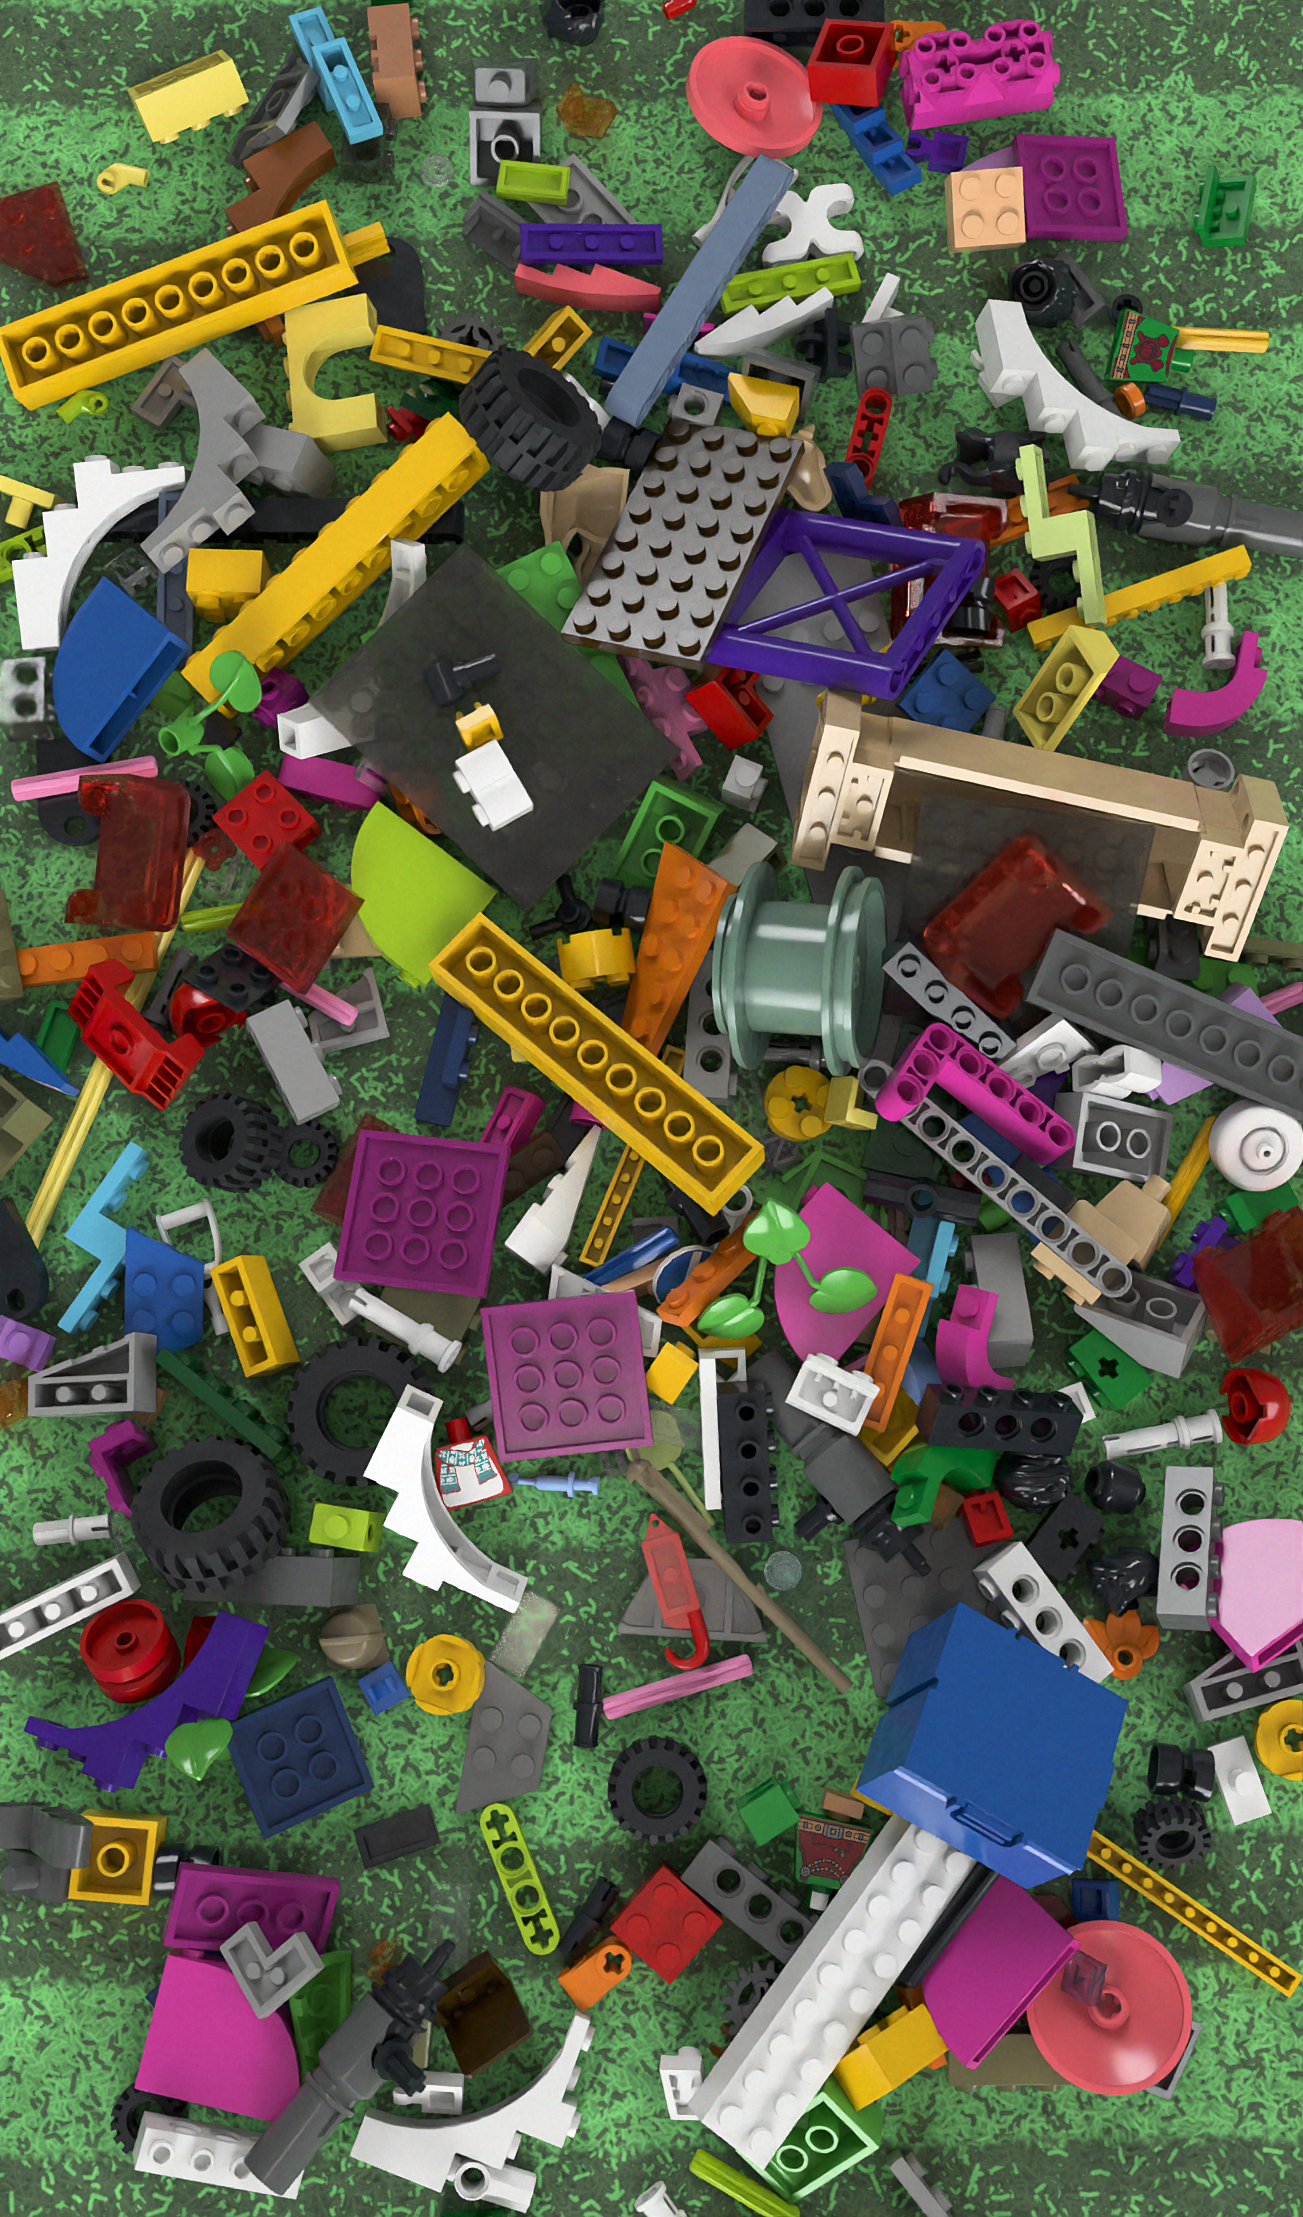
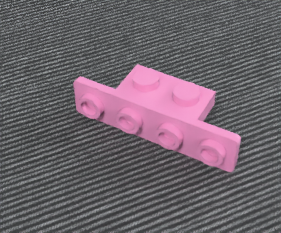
(663, 702)

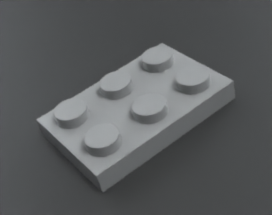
(586, 203)

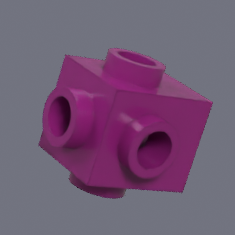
(279, 694)

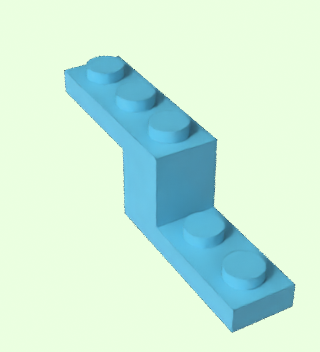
(340, 80)
(103, 1239)

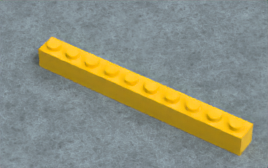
(1147, 595)
(621, 1188)
(1193, 1914)

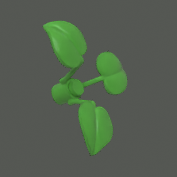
(238, 681)
(777, 1236)
(197, 1744)

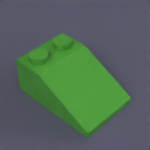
(666, 814)
(822, 2143)

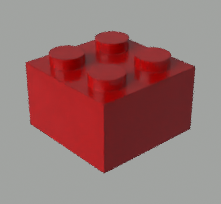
(851, 62)
(666, 1922)

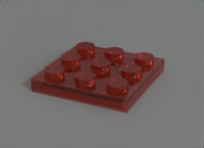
(294, 917)

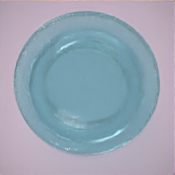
(782, 1570)

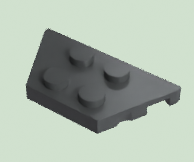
(277, 109)
(724, 1606)
(503, 1742)

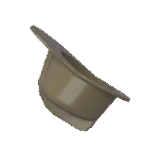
(354, 1638)

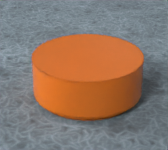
(1130, 400)

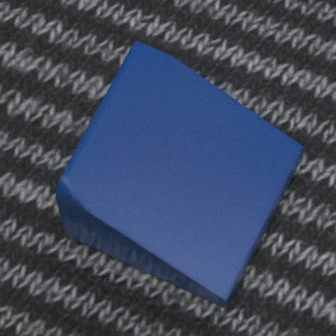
(1095, 1899)

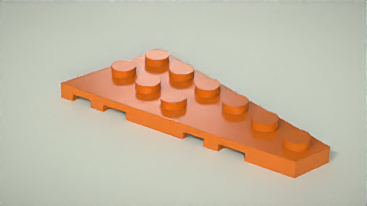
(673, 943)

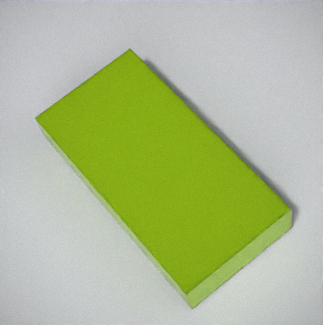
(533, 182)

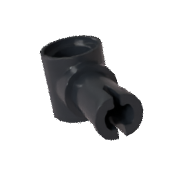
(451, 681)

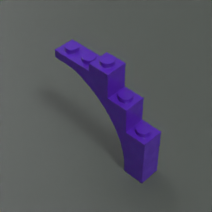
(206, 1689)

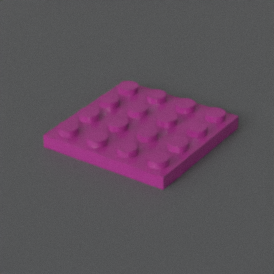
(422, 1213)
(567, 1375)

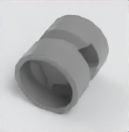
(1209, 770)

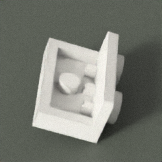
(833, 1393)

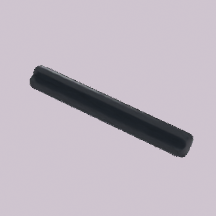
(948, 1924)

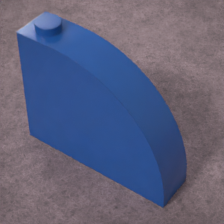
(110, 668)

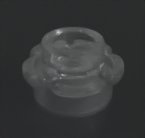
(436, 162)

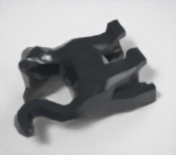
(1000, 454)

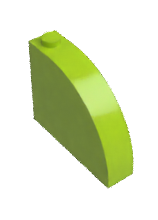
(411, 894)

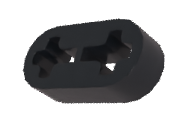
(1042, 1182)

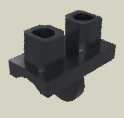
(821, 345)

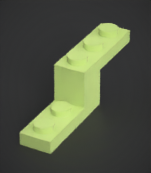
(1061, 535)

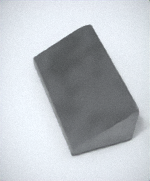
(1088, 301)

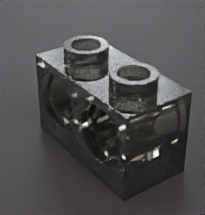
(377, 148)
(21, 699)

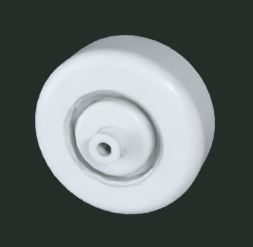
(1256, 1145)

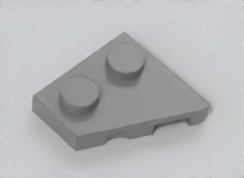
(368, 1024)

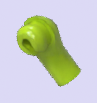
(85, 403)

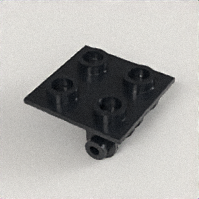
(234, 979)

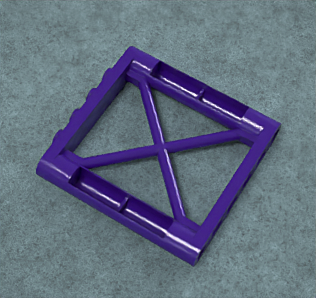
(866, 672)

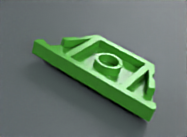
(817, 1170)

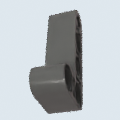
(52, 1833)

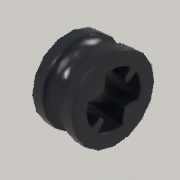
(1124, 300)

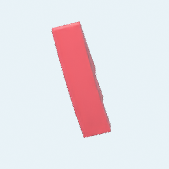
(599, 291)

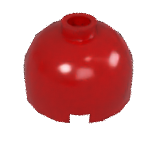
(200, 1015)
(1256, 1405)

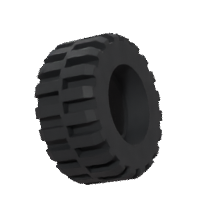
(530, 420)
(315, 1384)
(228, 1550)

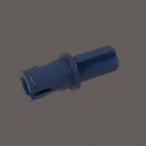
(1180, 401)

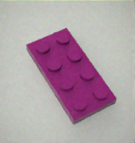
(219, 1900)

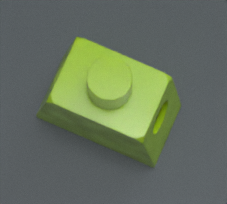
(346, 1527)

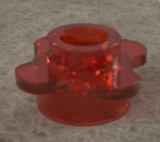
(211, 839)

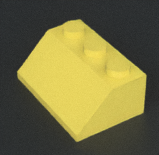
(189, 96)
(1064, 685)

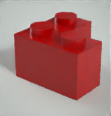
(729, 704)

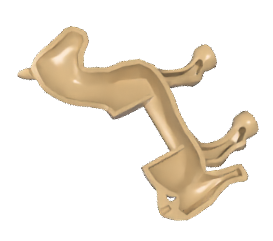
(600, 494)

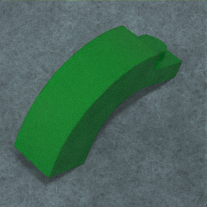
(924, 1467)

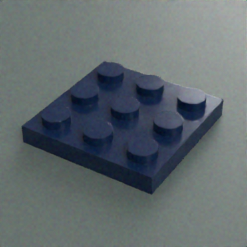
(297, 1757)

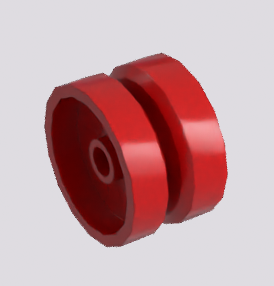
(130, 1651)

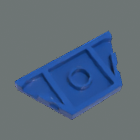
(163, 1292)

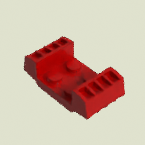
(127, 1040)

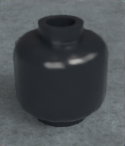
(1115, 1487)

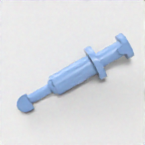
(559, 1483)

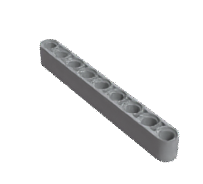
(1005, 1193)

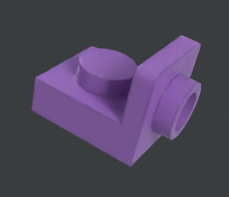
(25, 1344)

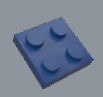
(946, 695)

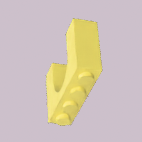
(312, 337)

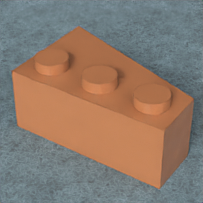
(396, 60)

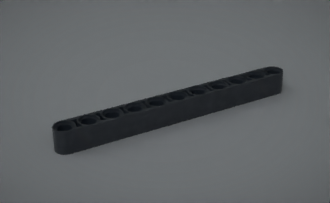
(281, 520)

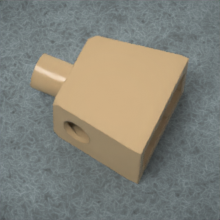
(1139, 1214)

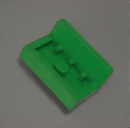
(1224, 209)

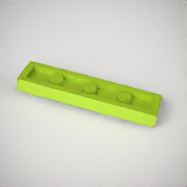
(797, 280)

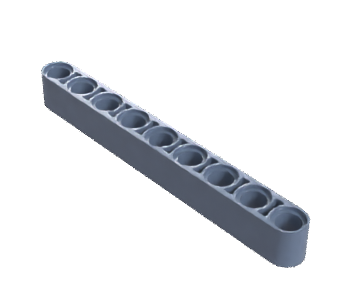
(698, 291)

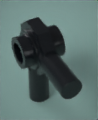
(571, 916)

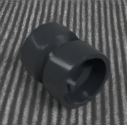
(627, 445)
(975, 618)
(621, 905)
(1167, 1770)
(168, 1861)

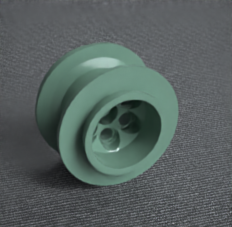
(801, 968)

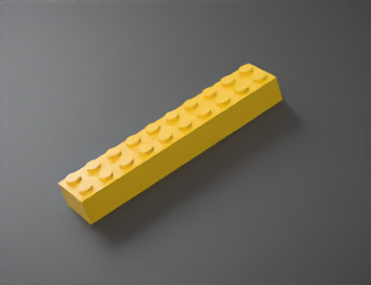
(176, 306)
(346, 555)
(598, 1064)

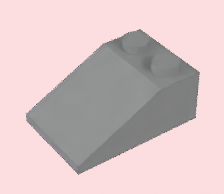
(1113, 1138)
(1150, 1322)

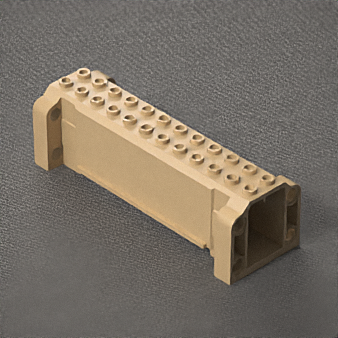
(1207, 847)

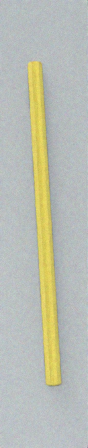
(97, 1083)

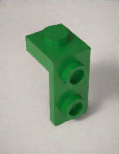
(1250, 1208)

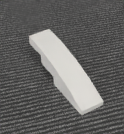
(762, 330)

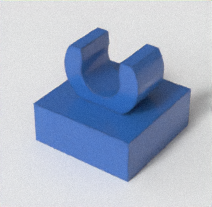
(383, 1688)

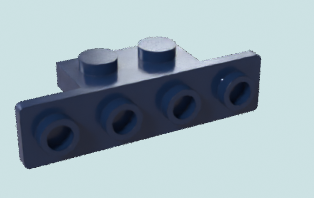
(447, 1063)

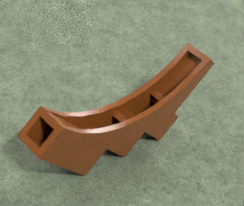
(275, 182)

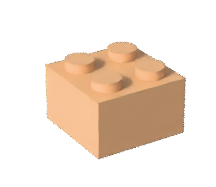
(985, 209)

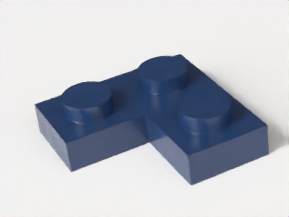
(853, 498)

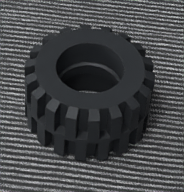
(208, 1138)
(650, 1824)

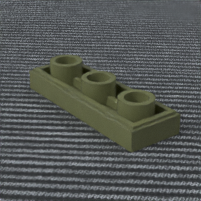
(1260, 952)

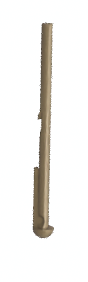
(696, 1527)

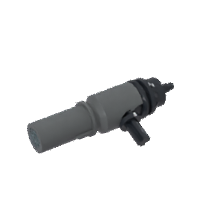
(1191, 513)
(842, 1469)
(353, 2065)

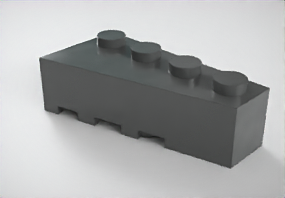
(295, 1580)

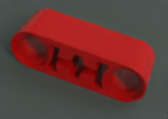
(872, 423)

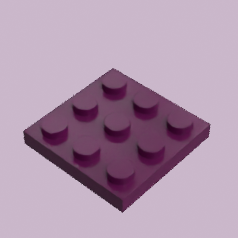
(1070, 187)

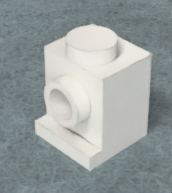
(744, 784)

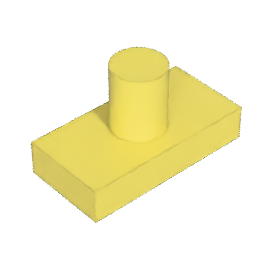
(24, 499)

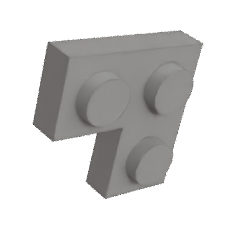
(164, 396)
(266, 1975)

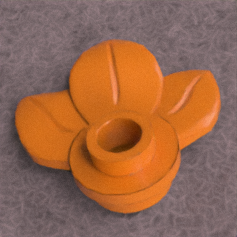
(1124, 1636)

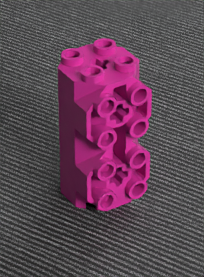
(977, 79)

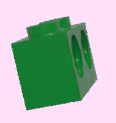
(769, 1809)

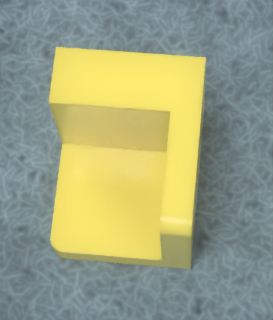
(845, 1105)

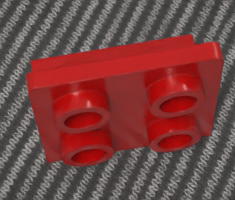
(263, 817)

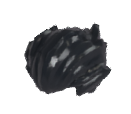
(573, 20)
(1043, 290)
(1032, 1479)
(1124, 1578)

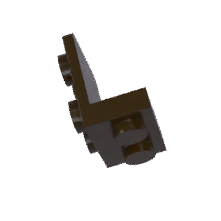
(482, 2014)

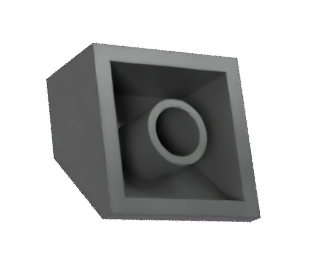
(503, 135)
(784, 370)

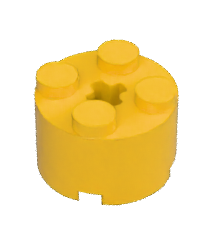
(597, 958)

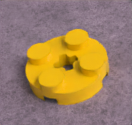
(780, 1110)
(427, 1686)
(1269, 1734)

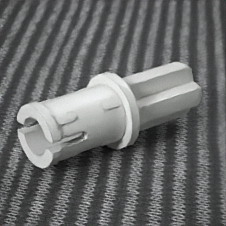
(72, 1530)

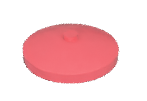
(752, 97)
(1133, 2031)

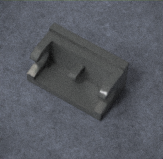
(494, 229)

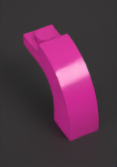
(1207, 713)
(963, 1341)

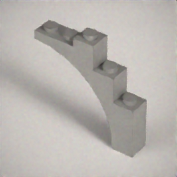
(222, 461)

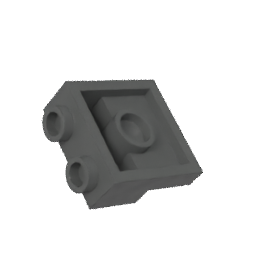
(894, 354)

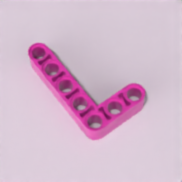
(979, 1085)

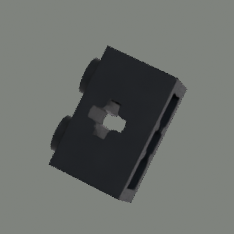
(1064, 1516)

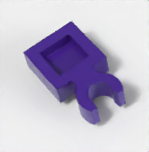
(944, 152)

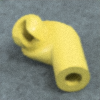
(119, 176)

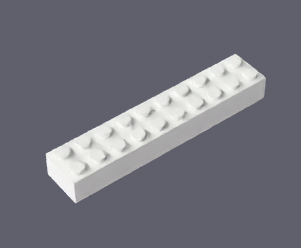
(829, 1989)

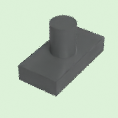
(35, 1878)

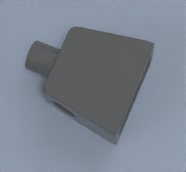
(503, 81)

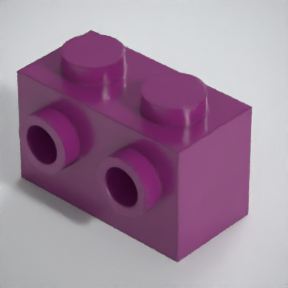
(1127, 688)

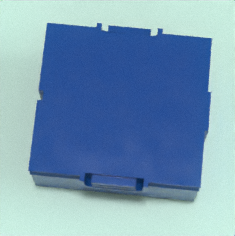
(995, 1747)

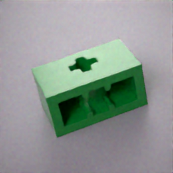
(1126, 1374)

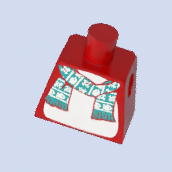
(468, 1468)

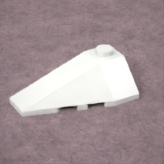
(547, 1228)

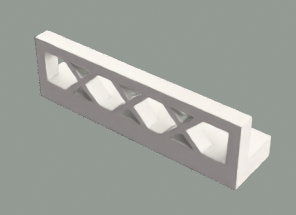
(709, 1416)

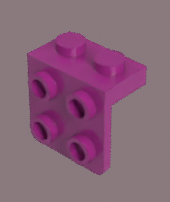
(112, 1451)

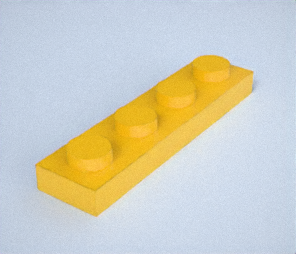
(426, 355)

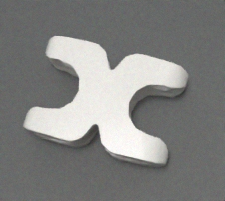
(810, 227)

